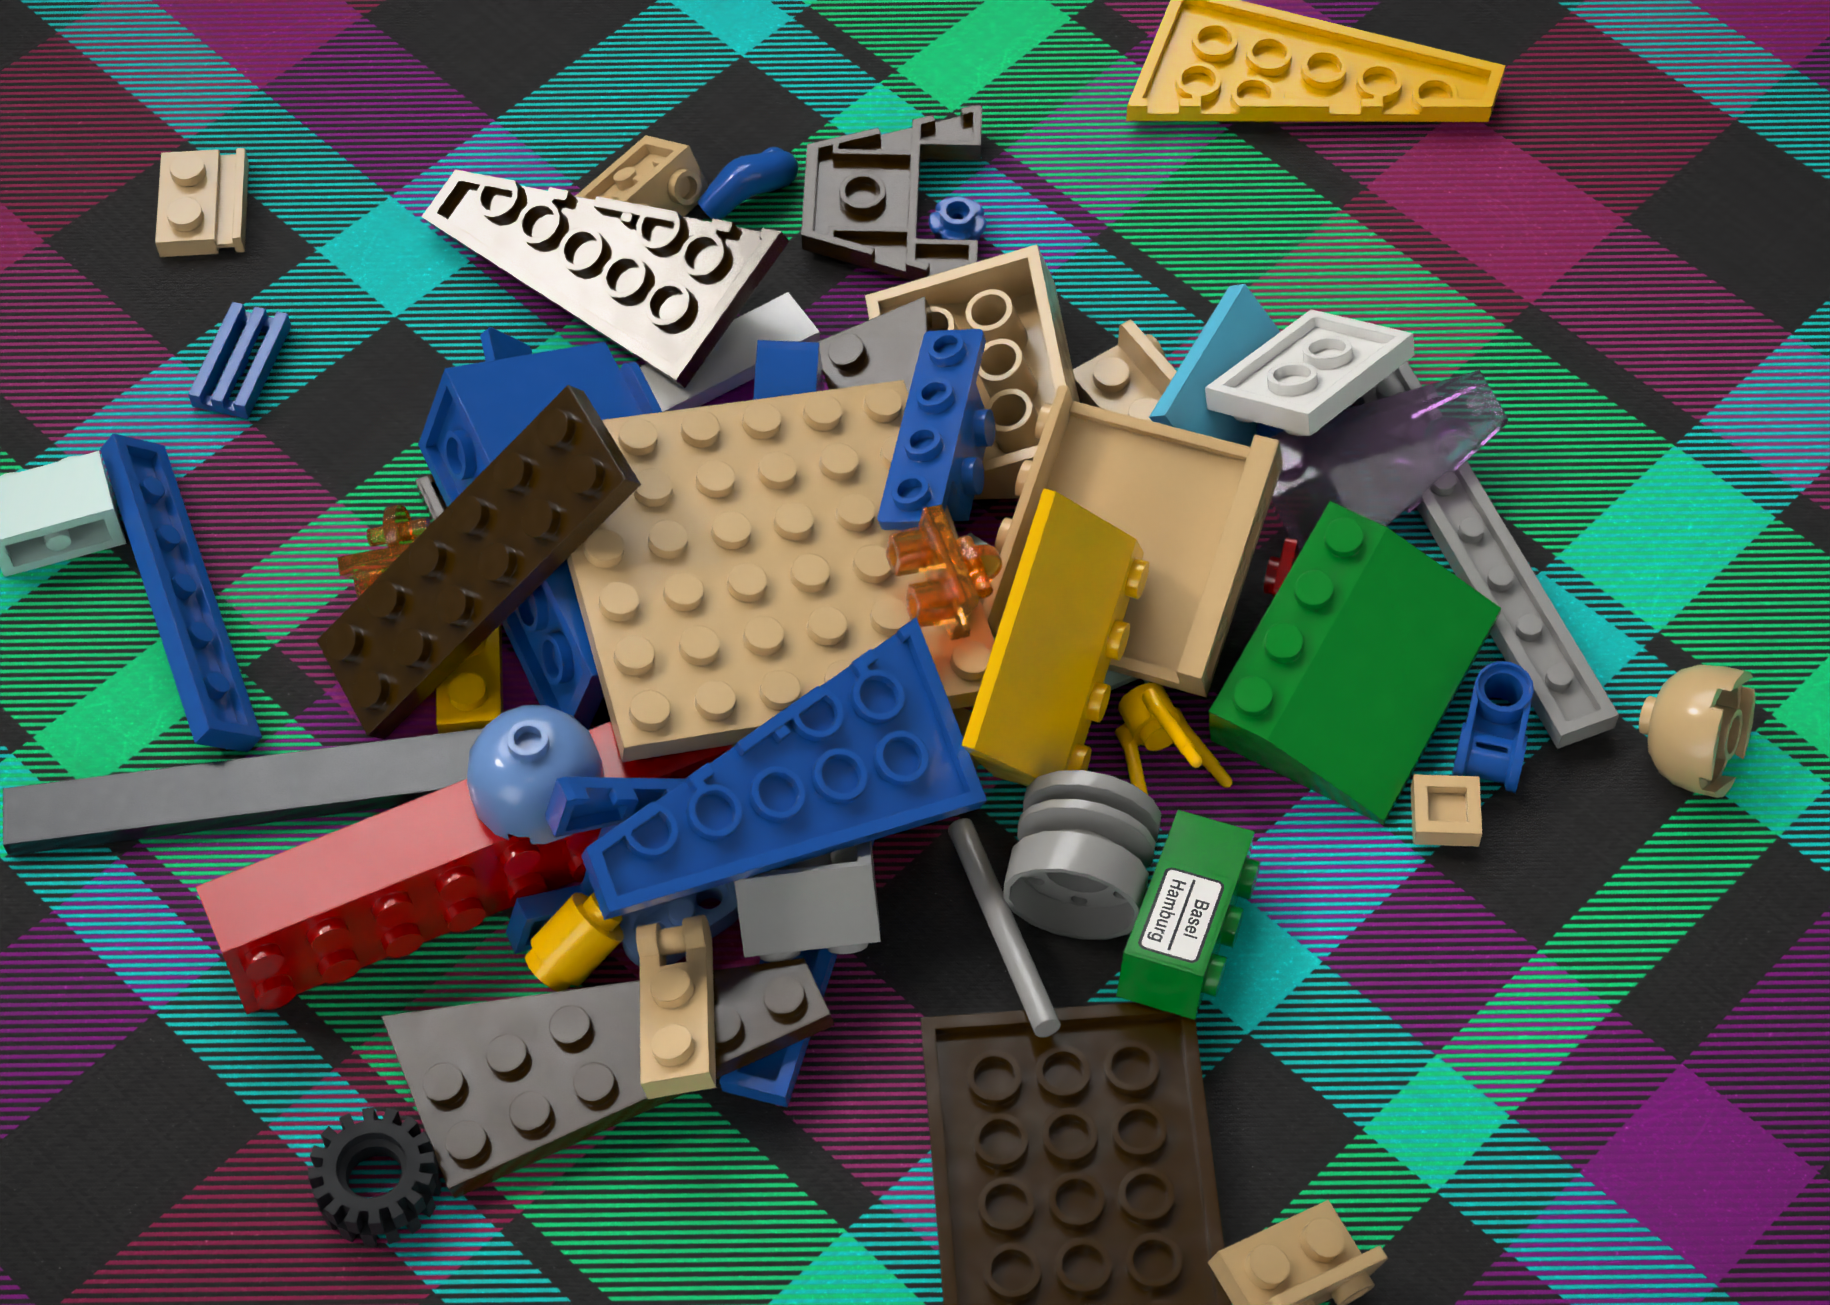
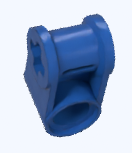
(1494, 735)

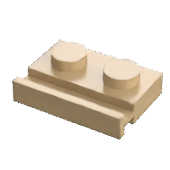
(201, 202)

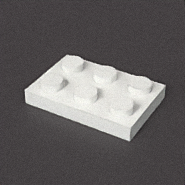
(1309, 372)

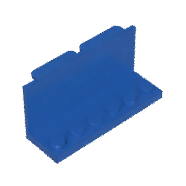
(468, 426)

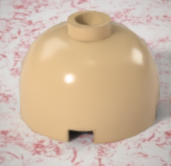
(1698, 726)

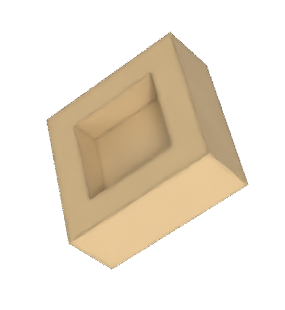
(1446, 810)

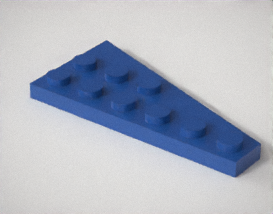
(823, 775)

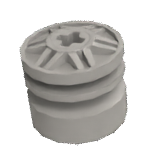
(1082, 854)

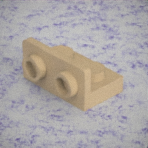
(652, 175)
(1126, 376)
(1298, 1263)

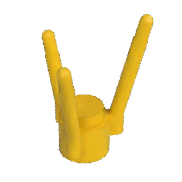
(1157, 724)

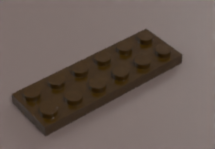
(477, 562)

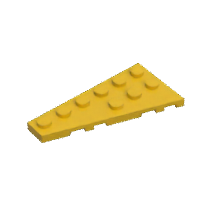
(1285, 67)

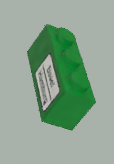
(1189, 915)

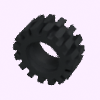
(359, 1142)

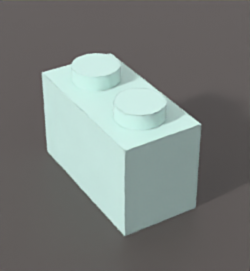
(57, 513)

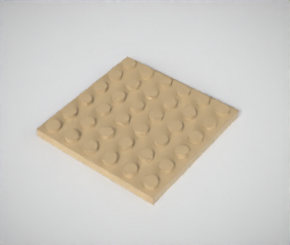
(750, 567)

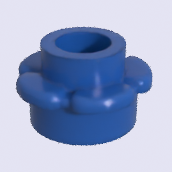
(957, 219)

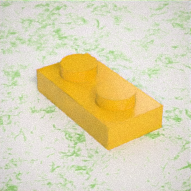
(473, 690)

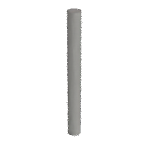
(1004, 928)

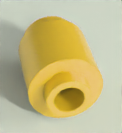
(573, 943)

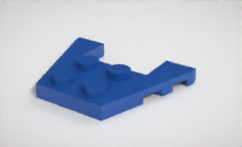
(577, 807)

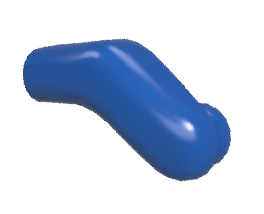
(746, 178)

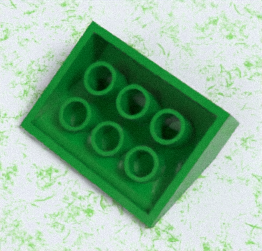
(1352, 664)

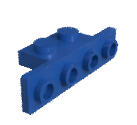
(940, 433)

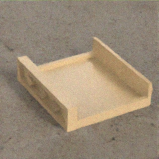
(1186, 502)

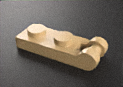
(676, 1008)

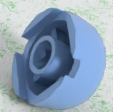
(518, 764)

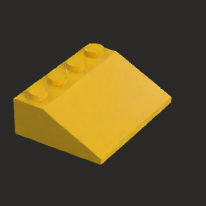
(1055, 644)

